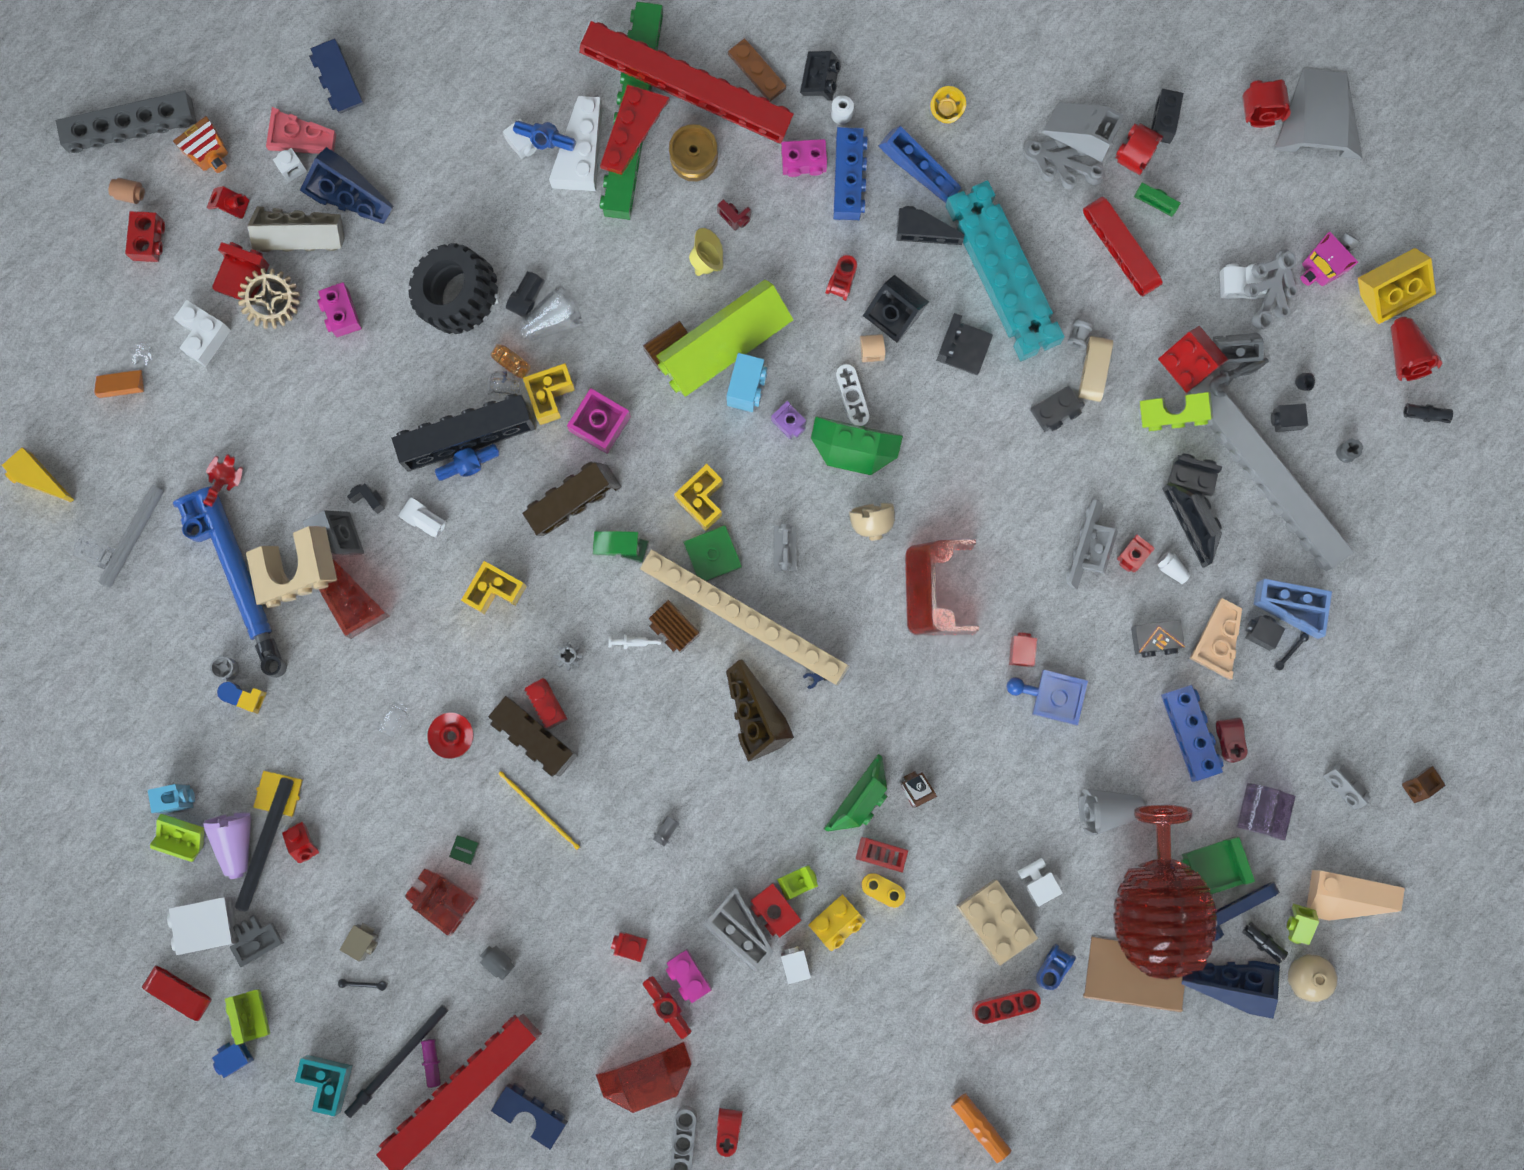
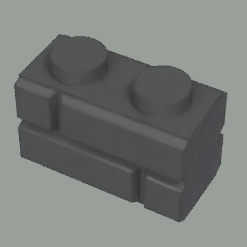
(1241, 347)

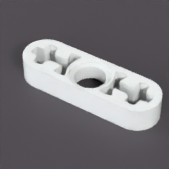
(863, 410)

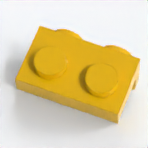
(837, 923)

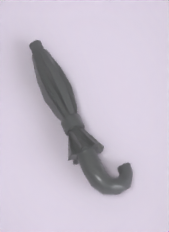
(1227, 376)

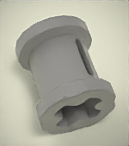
(1080, 334)

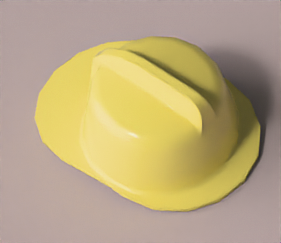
(706, 253)

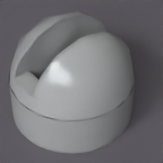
(1350, 241)

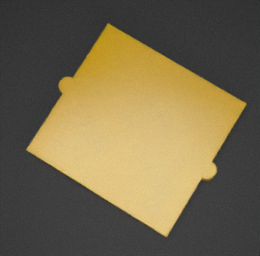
(267, 789)

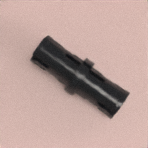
(1428, 413)
(1265, 942)

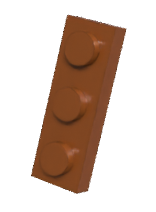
(757, 70)

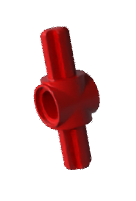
(674, 1018)

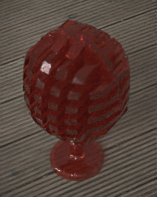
(1165, 910)

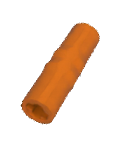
(981, 1128)

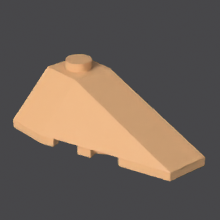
(1344, 896)

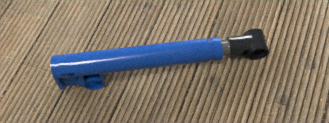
(215, 525)

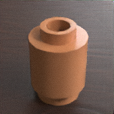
(126, 190)

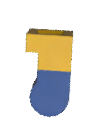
(234, 695)

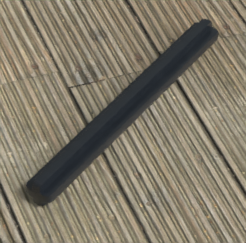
(264, 844)

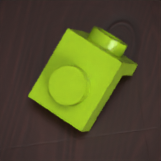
(798, 882)

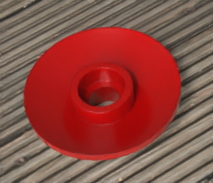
(439, 731)

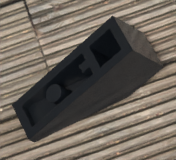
(919, 226)

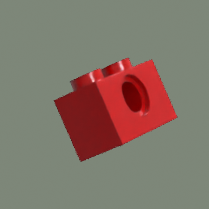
(787, 918)

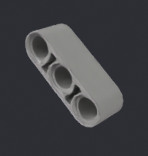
(683, 1130)

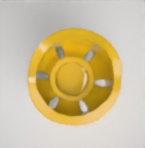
(947, 106)

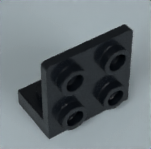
(964, 346)

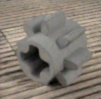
(563, 652)

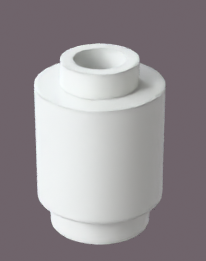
(842, 109)

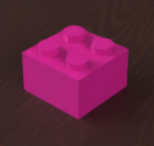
(599, 421)

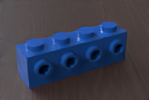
(848, 173)
(1192, 733)

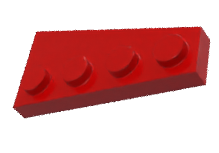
(634, 120)

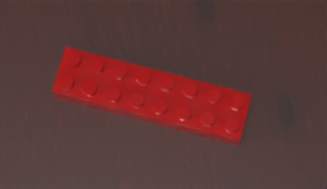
(455, 1097)

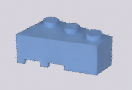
(1295, 604)

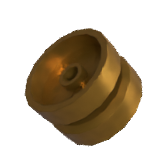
(693, 152)

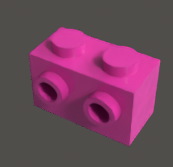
(804, 157)
(339, 310)
(689, 976)

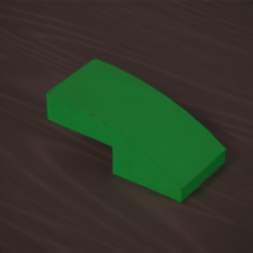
(615, 543)

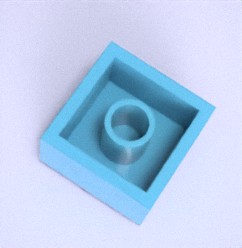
(745, 382)

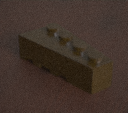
(570, 497)
(532, 736)

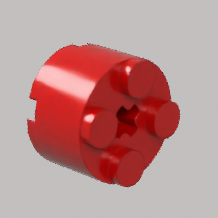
(1266, 103)
(1139, 148)

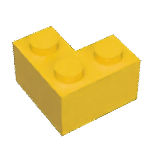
(543, 388)
(695, 497)
(491, 582)

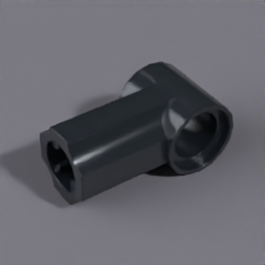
(523, 299)

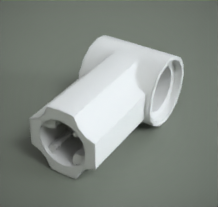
(418, 515)

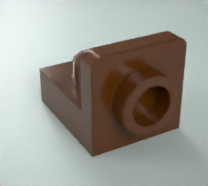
(1424, 785)

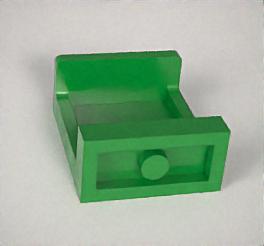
(1220, 864)

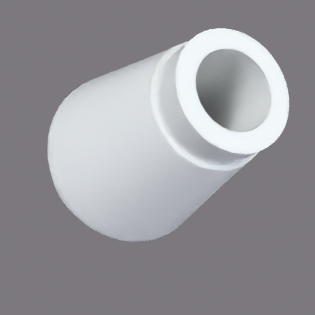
(1173, 567)

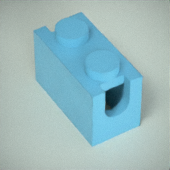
(171, 798)

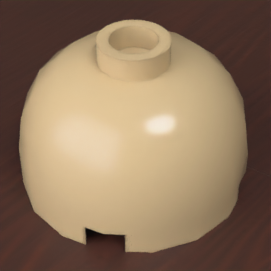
(873, 520)
(1312, 978)

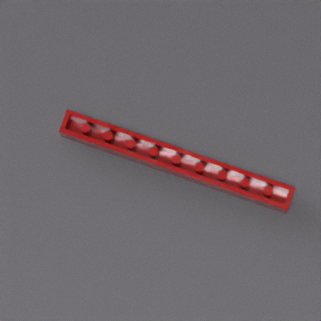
(685, 82)

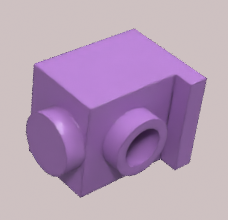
(790, 430)

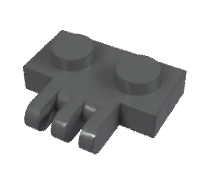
(254, 941)

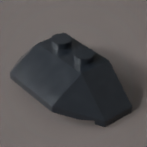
(1196, 521)

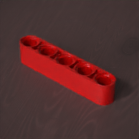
(1122, 246)

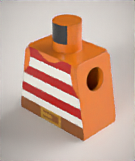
(203, 146)

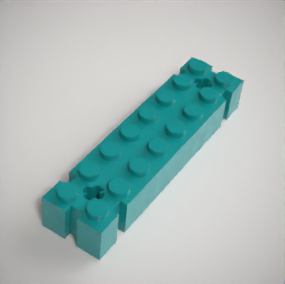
(1004, 271)

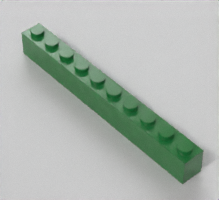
(620, 189)

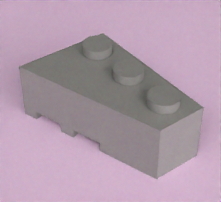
(739, 931)

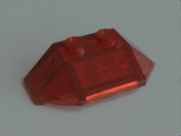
(646, 1079)

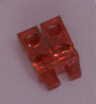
(432, 901)

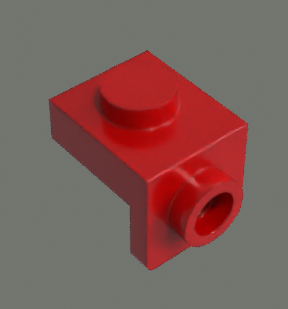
(299, 843)

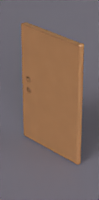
(1117, 980)

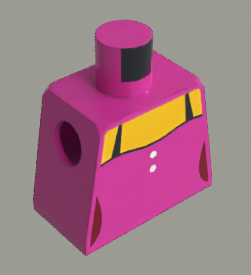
(1327, 261)

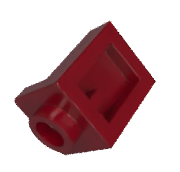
(730, 215)

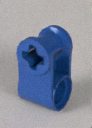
(1055, 967)

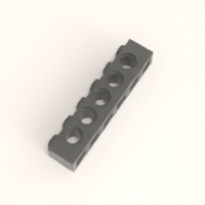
(115, 117)

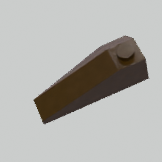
(760, 720)

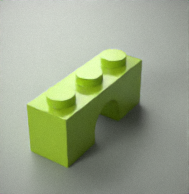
(1197, 410)

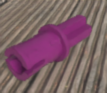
(431, 1063)

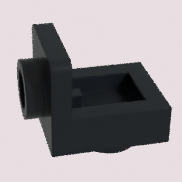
(372, 497)

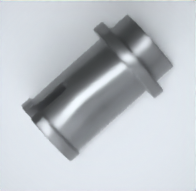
(665, 831)

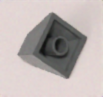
(340, 531)

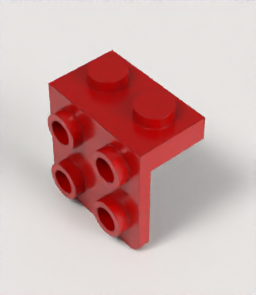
(236, 267)

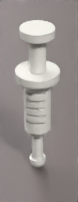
(632, 641)

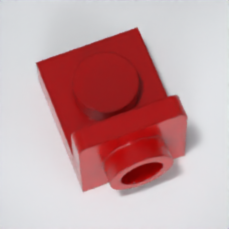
(629, 946)

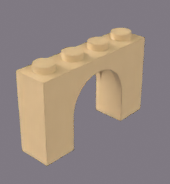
(313, 570)

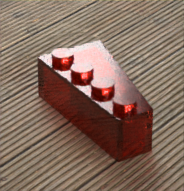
(351, 604)

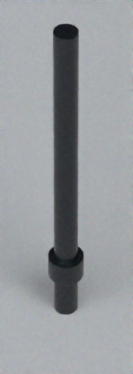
(365, 1095)

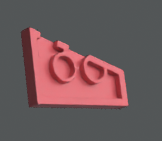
(303, 137)

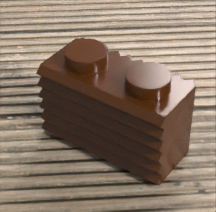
(663, 341)
(673, 626)

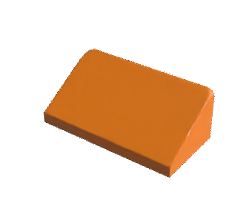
(119, 384)

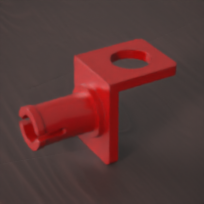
(228, 201)

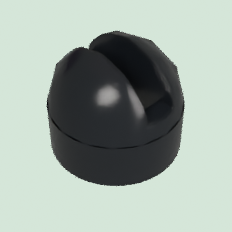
(1305, 381)

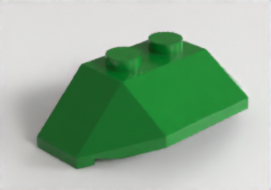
(854, 446)
(862, 799)

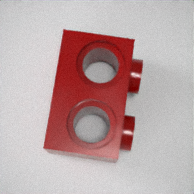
(138, 237)

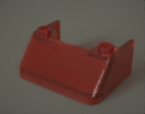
(920, 583)

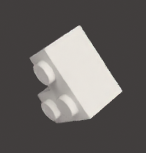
(205, 335)

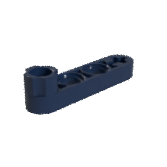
(1244, 904)

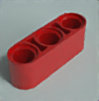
(176, 993)
(994, 1003)

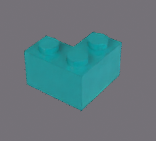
(331, 1080)

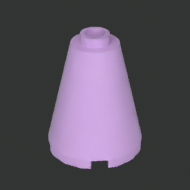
(230, 842)

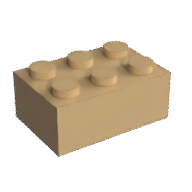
(997, 922)

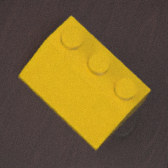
(1397, 285)

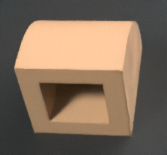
(872, 348)

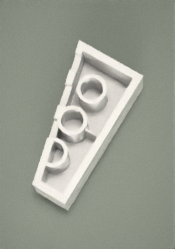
(579, 167)

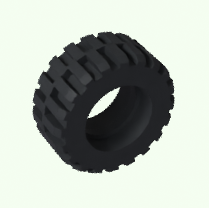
(433, 276)

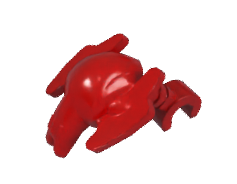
(224, 474)

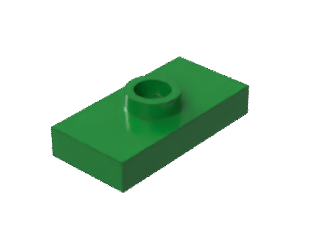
(1158, 199)

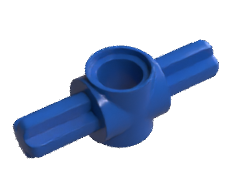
(551, 139)
(467, 462)

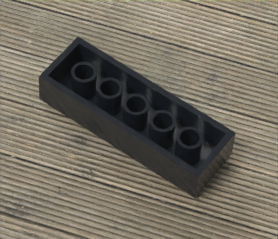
(468, 430)

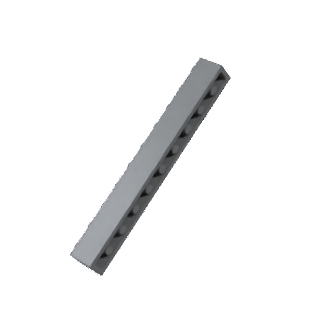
(1274, 481)

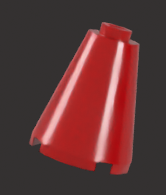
(1412, 351)

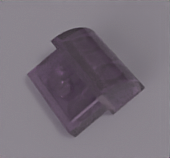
(1266, 811)

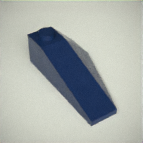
(340, 184)
(1243, 986)

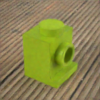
(1302, 924)

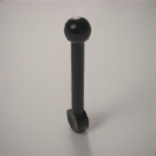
(1280, 664)
(381, 985)

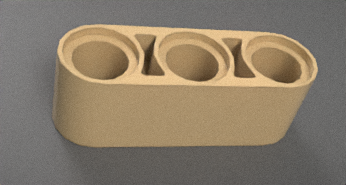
(1095, 368)

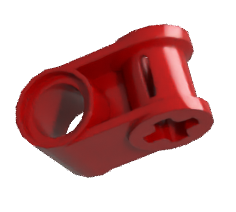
(841, 281)
(728, 1128)

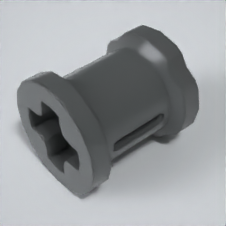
(1343, 454)

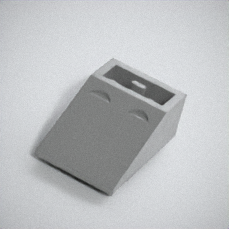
(1084, 127)

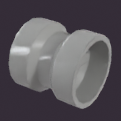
(220, 666)

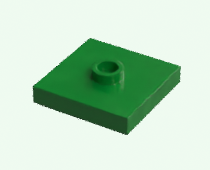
(712, 554)

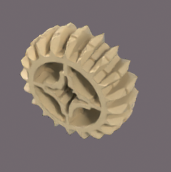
(258, 299)

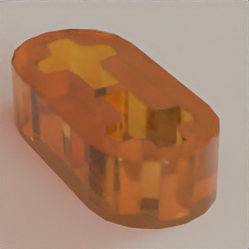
(510, 361)

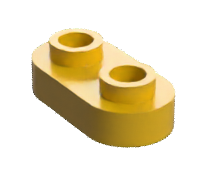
(883, 890)

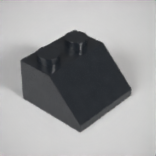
(895, 308)

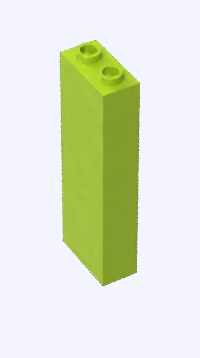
(721, 337)

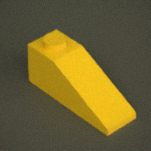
(30, 472)

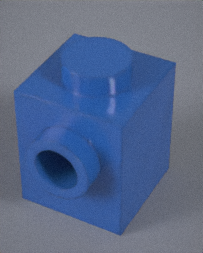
(231, 1059)

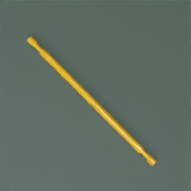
(539, 810)

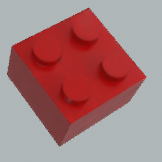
(1192, 359)

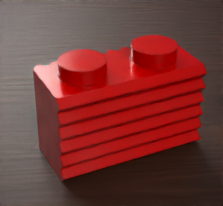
(545, 703)

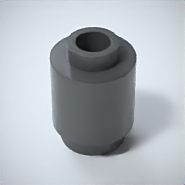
(496, 962)

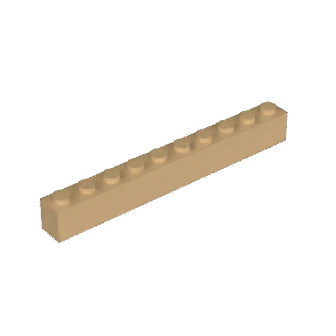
(745, 617)

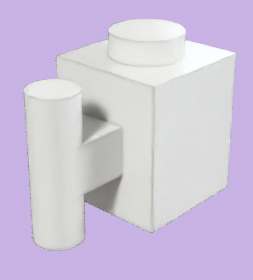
(1042, 887)

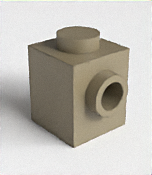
(360, 942)

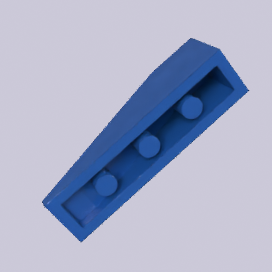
(918, 163)

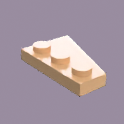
(1218, 641)

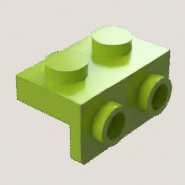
(178, 838)
(247, 1016)

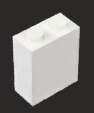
(202, 925)

